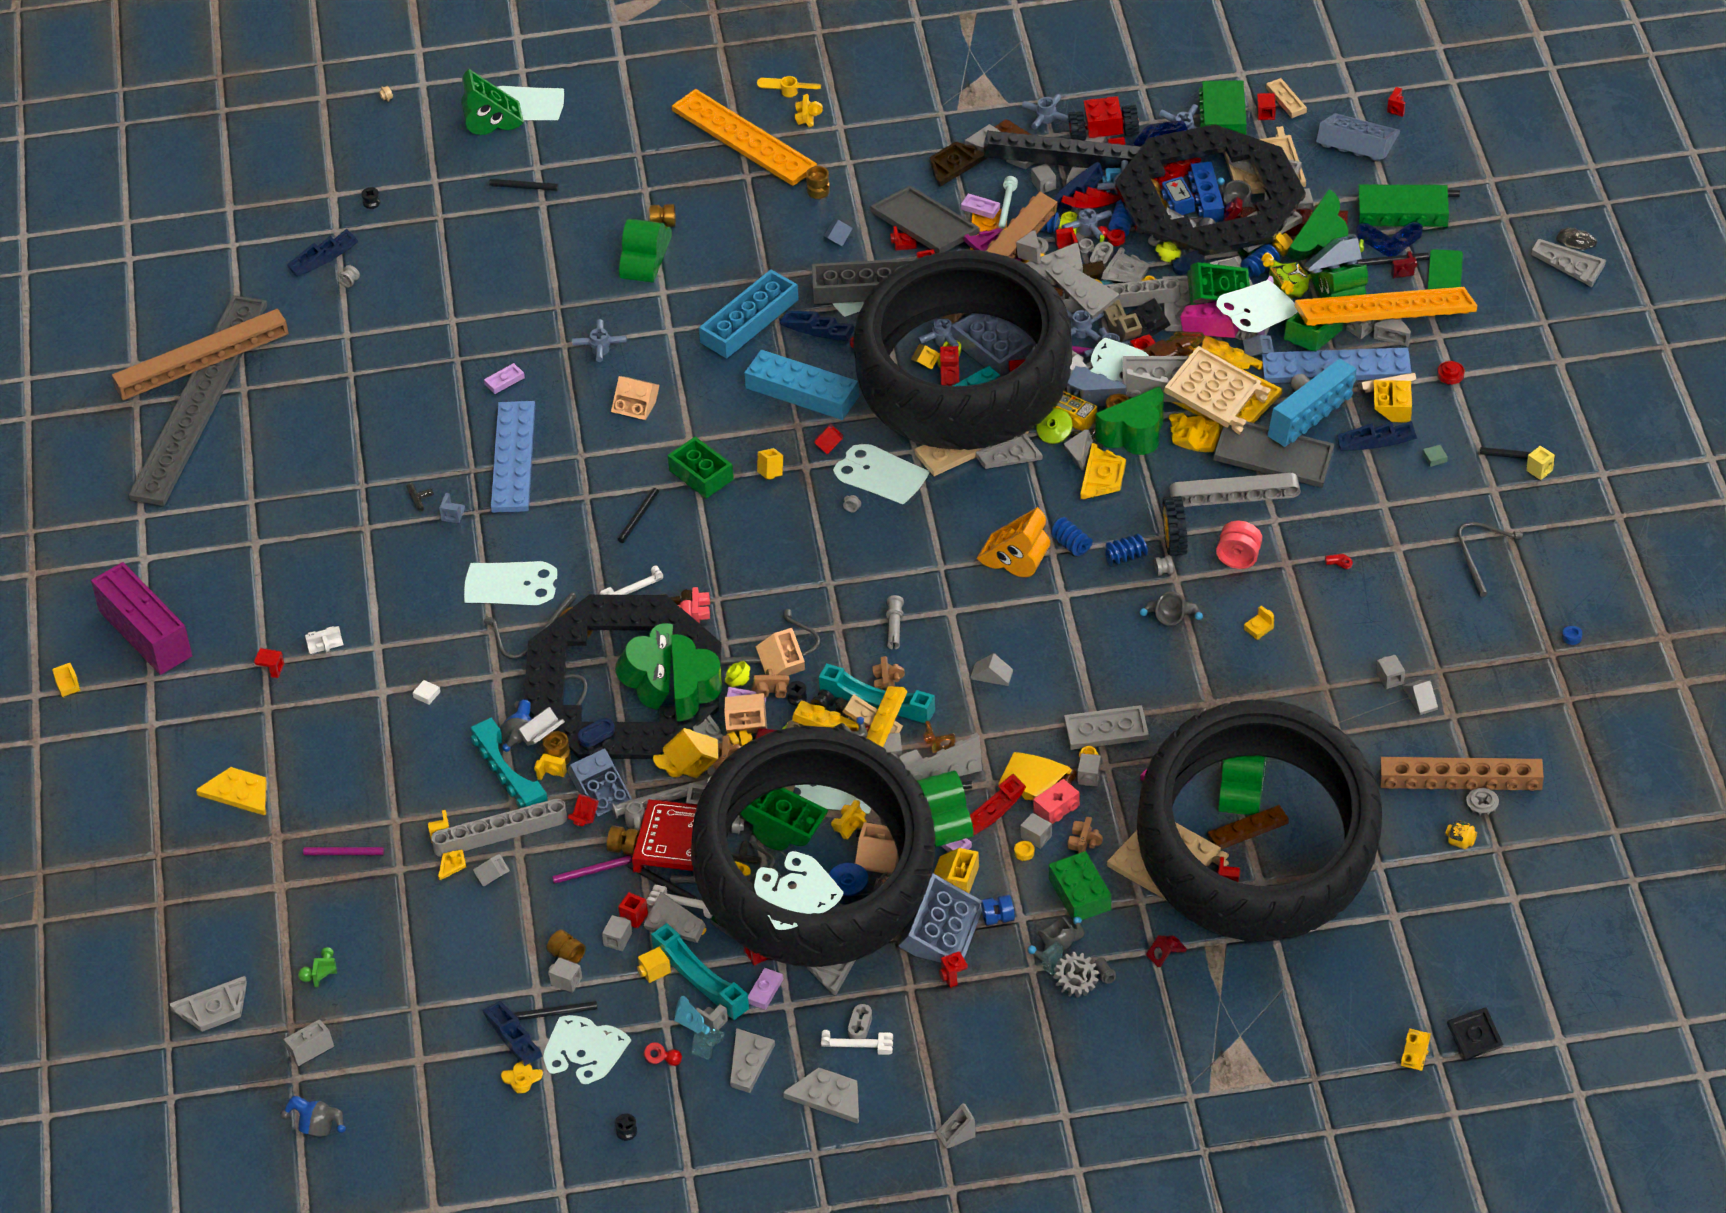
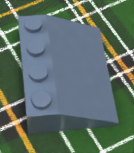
(1357, 136)
(992, 341)
(942, 922)

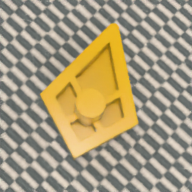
(451, 863)

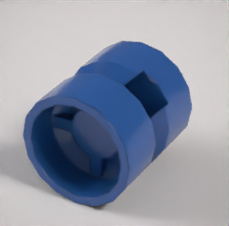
(1004, 906)

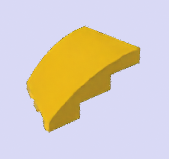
(1195, 432)
(1035, 773)

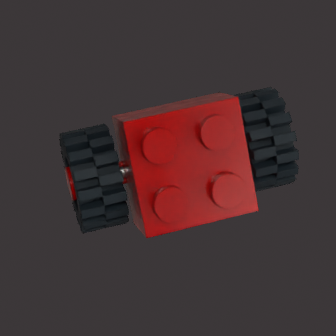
(1103, 119)

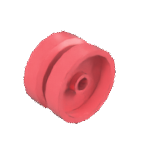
(1239, 544)

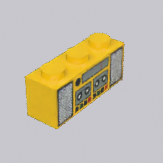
(1081, 412)

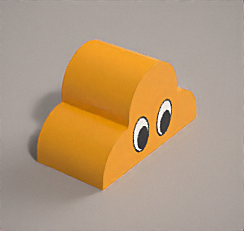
(1017, 545)

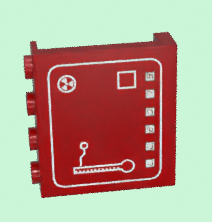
(665, 836)

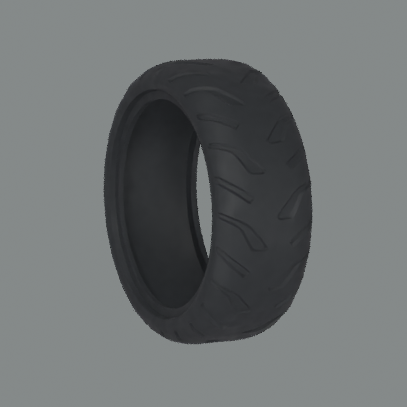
(970, 414)
(1275, 732)
(831, 760)

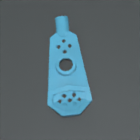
(684, 1014)

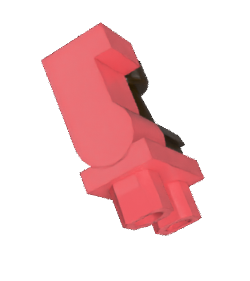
(691, 601)

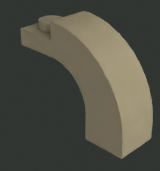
(1124, 326)

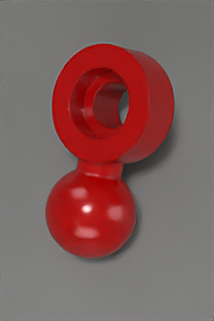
(1115, 237)
(672, 1057)

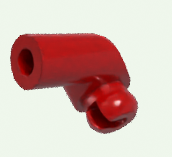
(1340, 559)

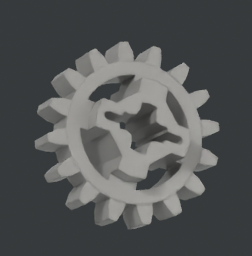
(1072, 982)

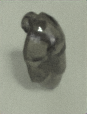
(1576, 238)

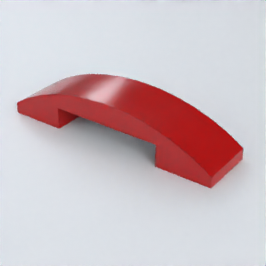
(949, 365)
(998, 804)

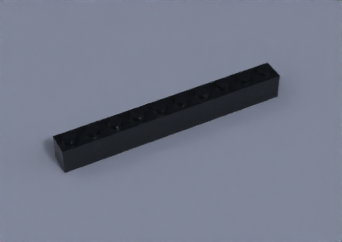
(1056, 150)

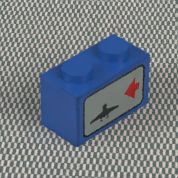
(1178, 196)

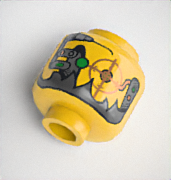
(1461, 834)

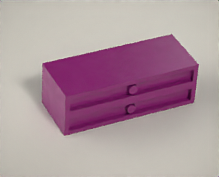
(141, 618)

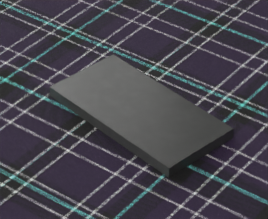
(924, 219)
(1258, 452)

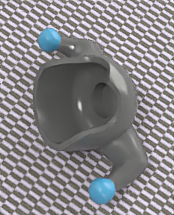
(1235, 189)
(1171, 608)
(1061, 932)

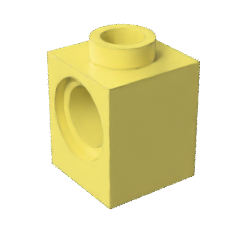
(1540, 462)

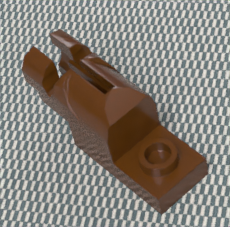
(1163, 348)

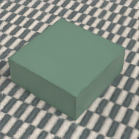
(1435, 455)

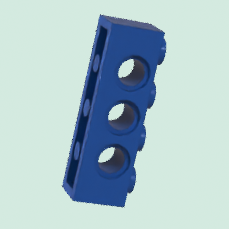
(1206, 191)

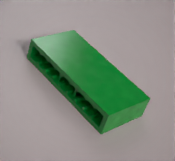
(1223, 105)
(1403, 204)

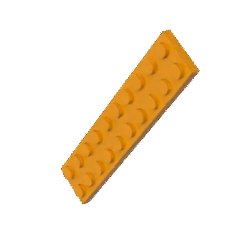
(743, 137)
(1385, 306)

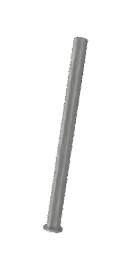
(666, 795)

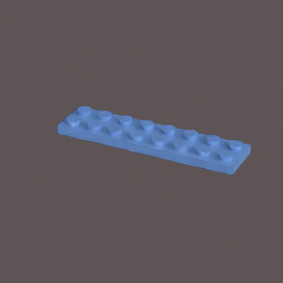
(1370, 363)
(513, 457)

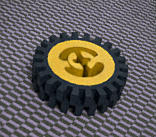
(1174, 526)

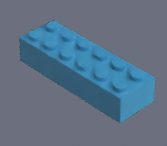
(748, 313)
(801, 384)
(1312, 402)

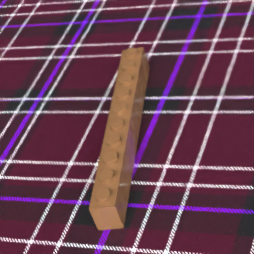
(1029, 219)
(200, 354)

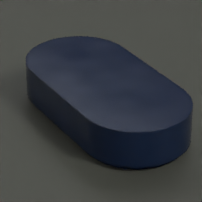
(1182, 264)
(596, 732)

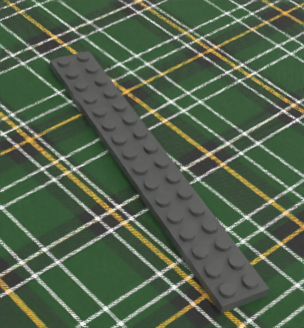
(191, 414)

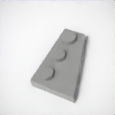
(1011, 452)
(749, 1059)

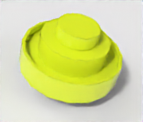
(1168, 251)
(737, 674)

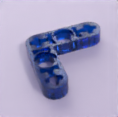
(1159, 129)
(1389, 245)

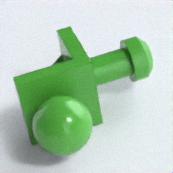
(321, 967)

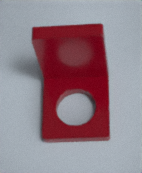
(1167, 945)

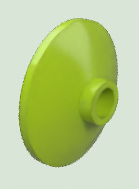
(1058, 432)

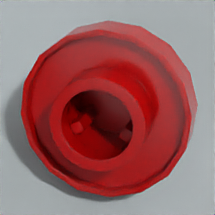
(1450, 372)

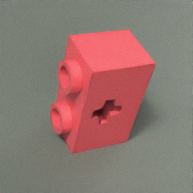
(1056, 801)

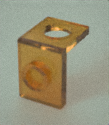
(935, 741)

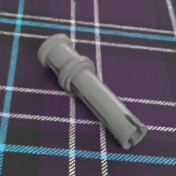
(894, 616)

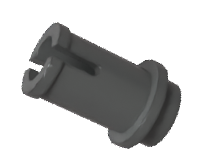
(1107, 974)

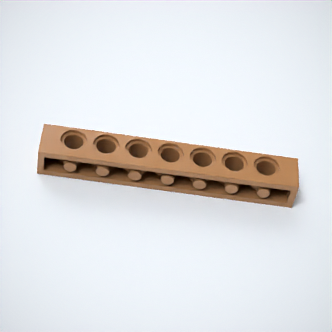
(1461, 773)

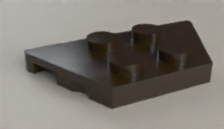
(954, 161)

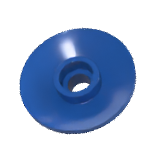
(850, 878)

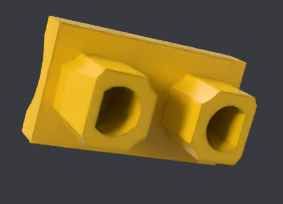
(807, 111)
(852, 818)
(1415, 1049)

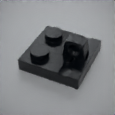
(1151, 318)
(1475, 1033)

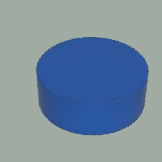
(1572, 635)

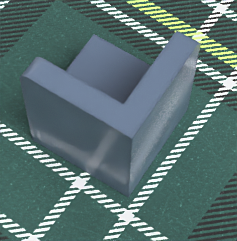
(838, 232)
(1258, 345)
(451, 511)

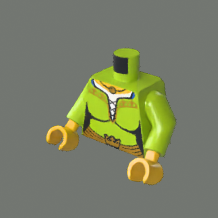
(1288, 277)

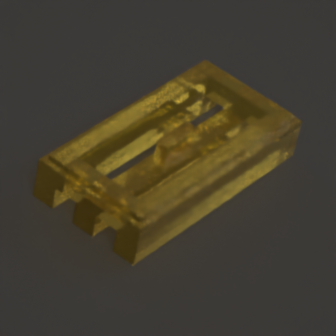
(1194, 337)

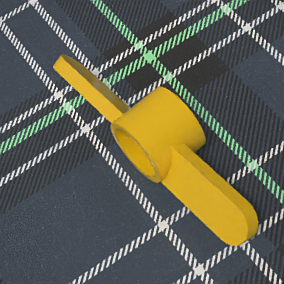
(787, 85)

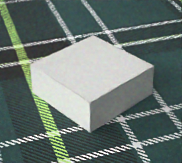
(426, 692)

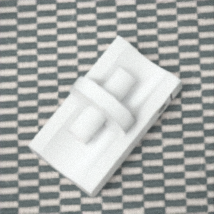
(324, 639)

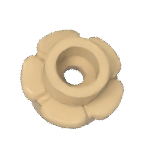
(386, 93)

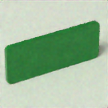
(1445, 269)

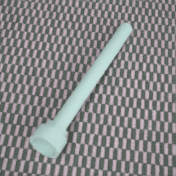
(1010, 185)

